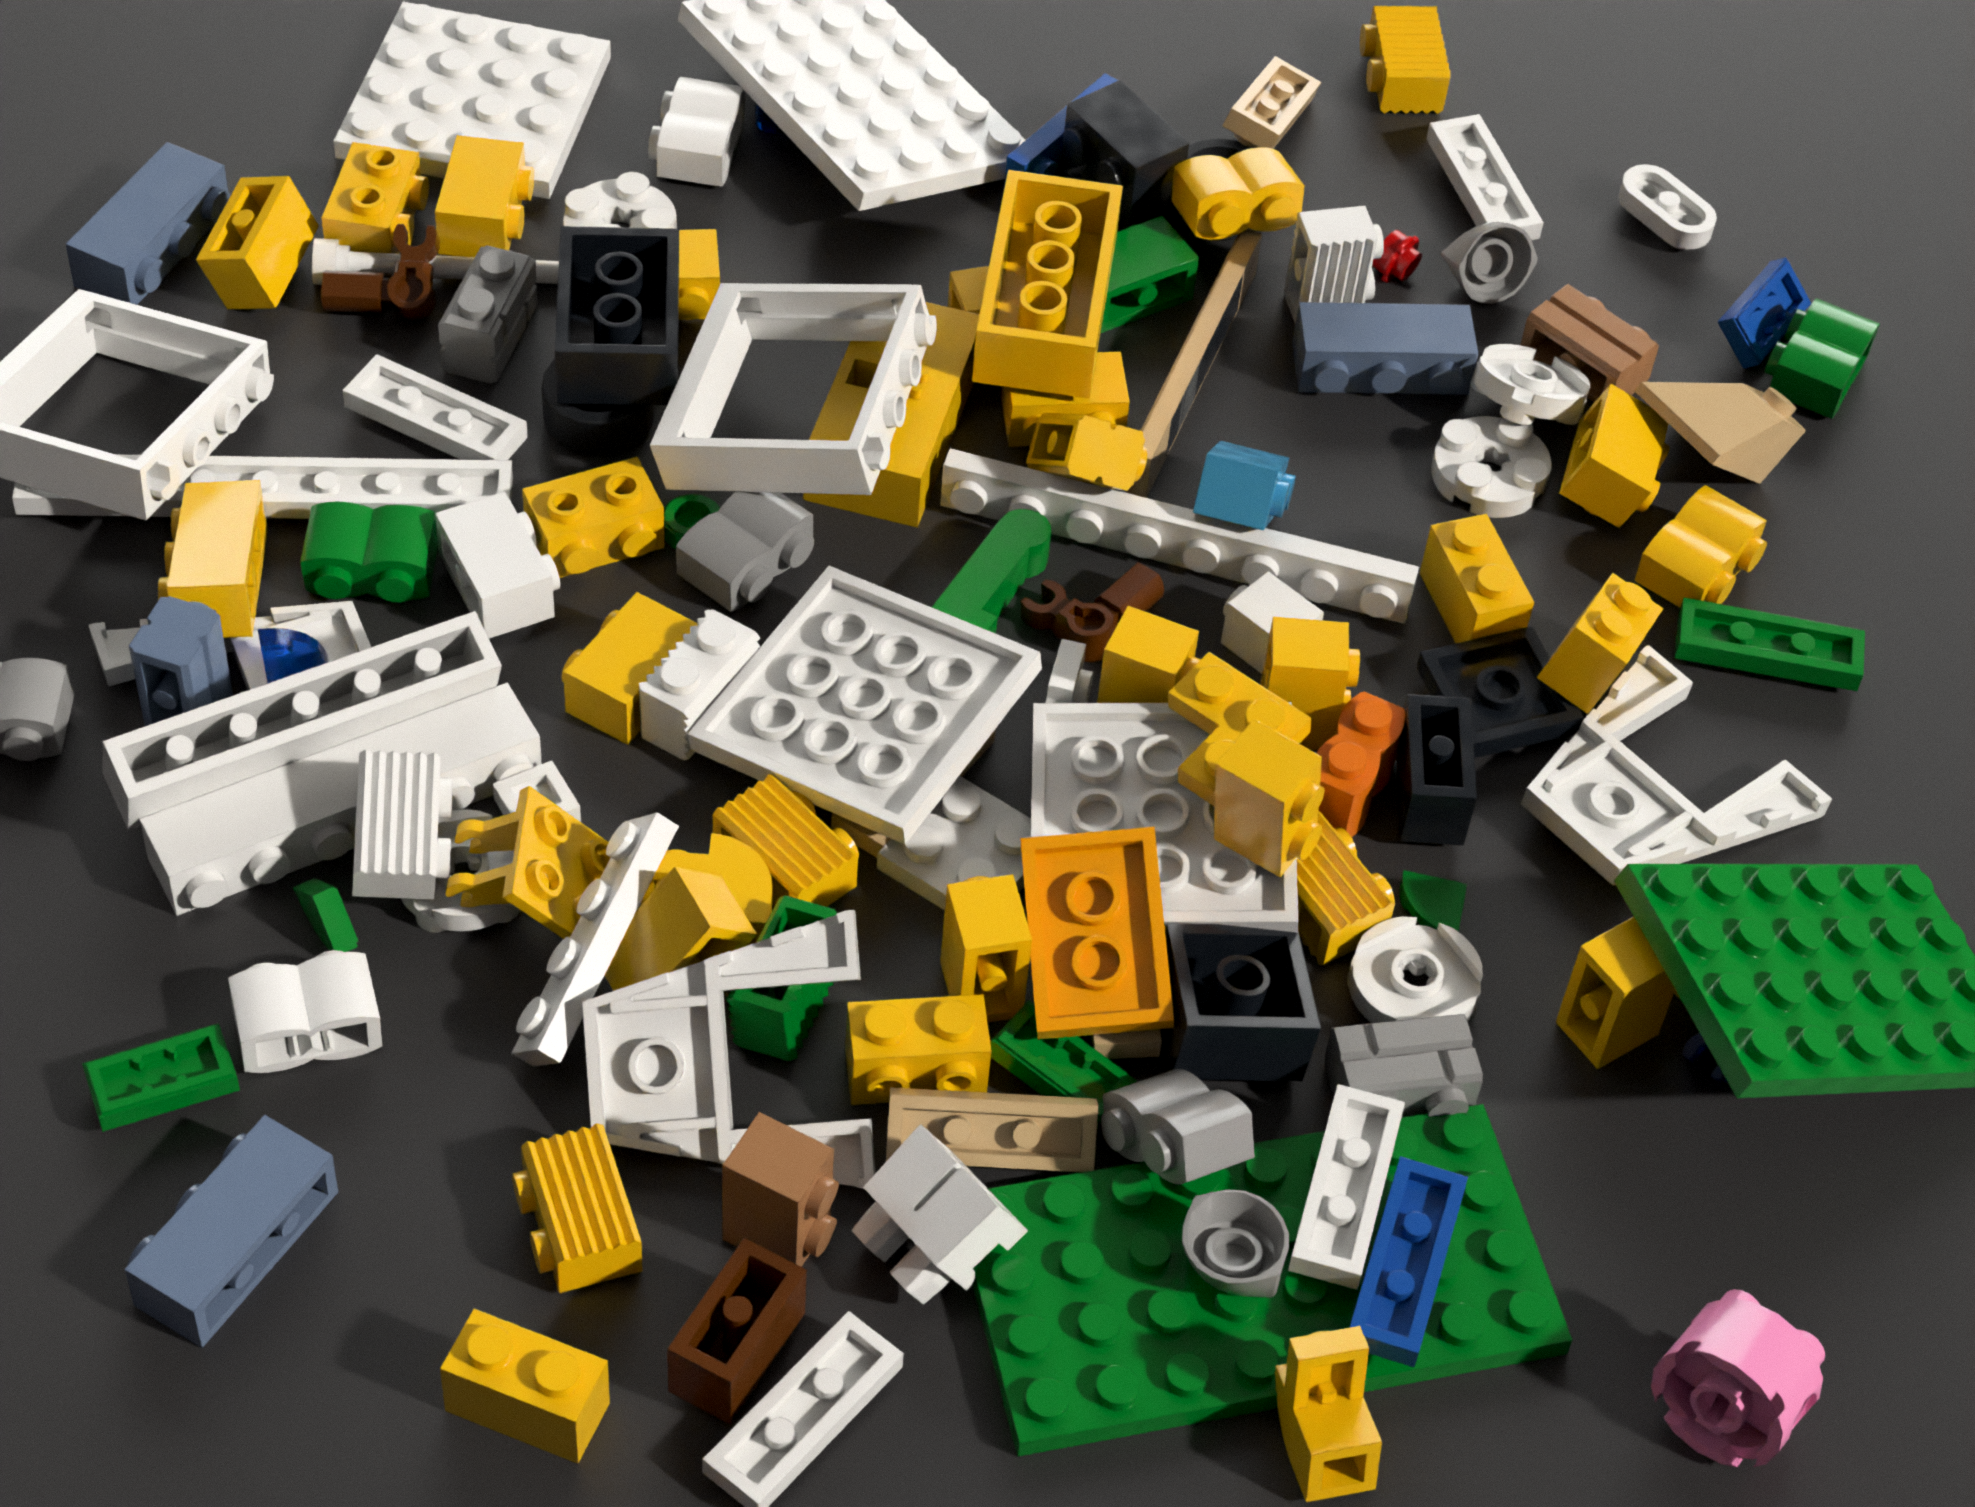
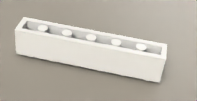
(297, 716)
(308, 807)

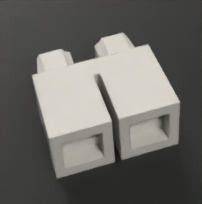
(939, 1206)

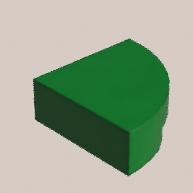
(1432, 899)
(327, 914)

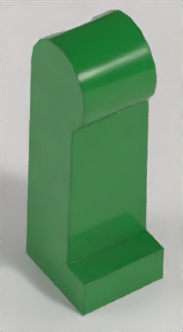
(998, 568)

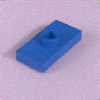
(1763, 312)

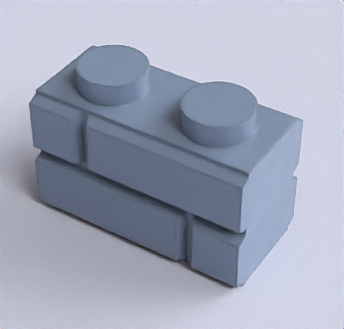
(179, 659)

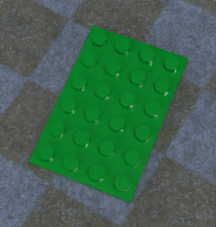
(1814, 973)

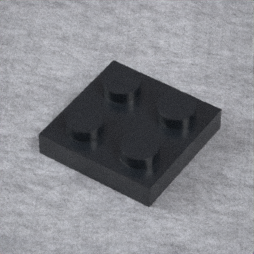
(1505, 695)

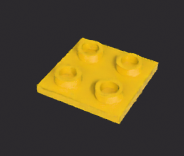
(550, 863)

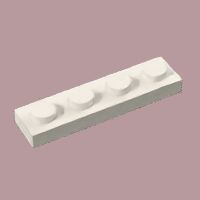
(584, 957)

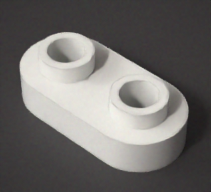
(1667, 207)

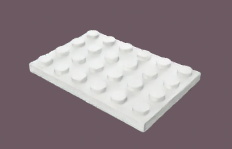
(857, 94)

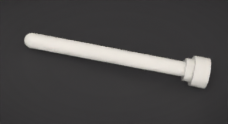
(334, 257)

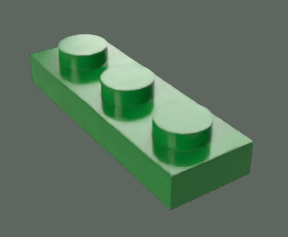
(1770, 644)

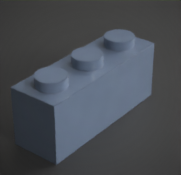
(148, 225)
(1384, 348)
(231, 1230)

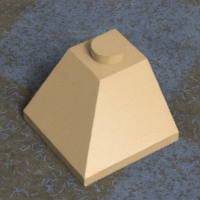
(1728, 423)

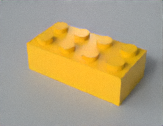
(1047, 284)

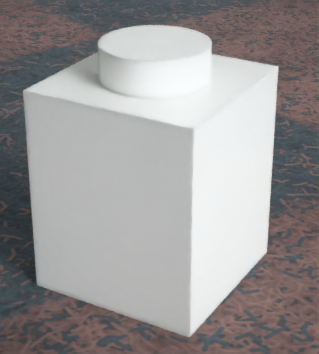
(1251, 612)

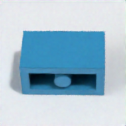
(1244, 485)

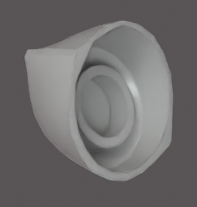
(1491, 261)
(1236, 1242)

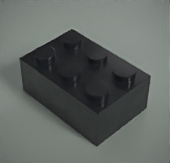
(617, 315)

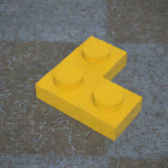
(1223, 705)

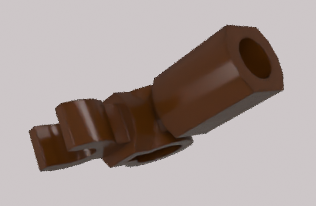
(371, 292)
(1094, 621)

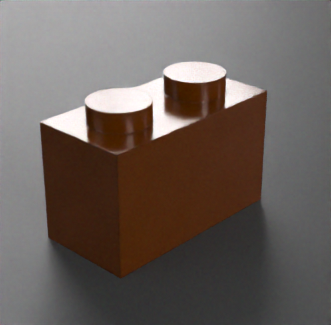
(736, 1330)

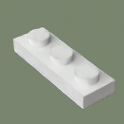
(1482, 174)
(433, 412)
(1346, 1187)
(802, 1413)

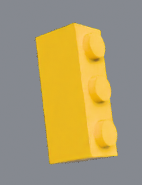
(218, 551)

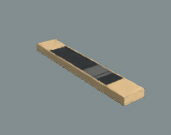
(1197, 355)

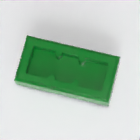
(1057, 1064)
(160, 1077)

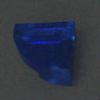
(289, 652)

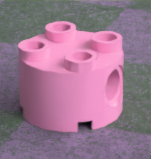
(1738, 1380)

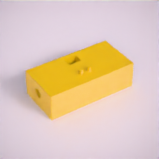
(929, 422)

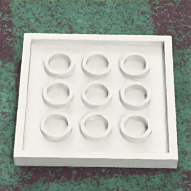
(475, 78)
(866, 703)
(1120, 771)

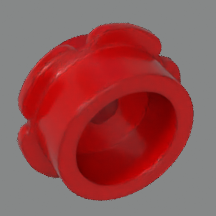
(1399, 256)

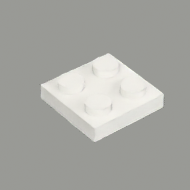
(959, 839)

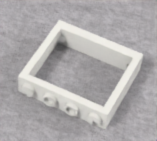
(822, 312)
(99, 324)

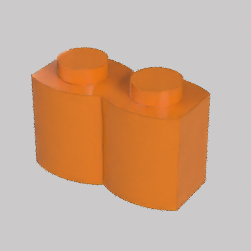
(1359, 759)

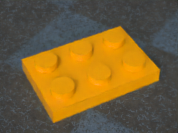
(1096, 933)

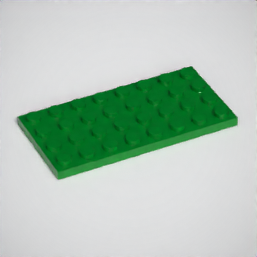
(1118, 1336)

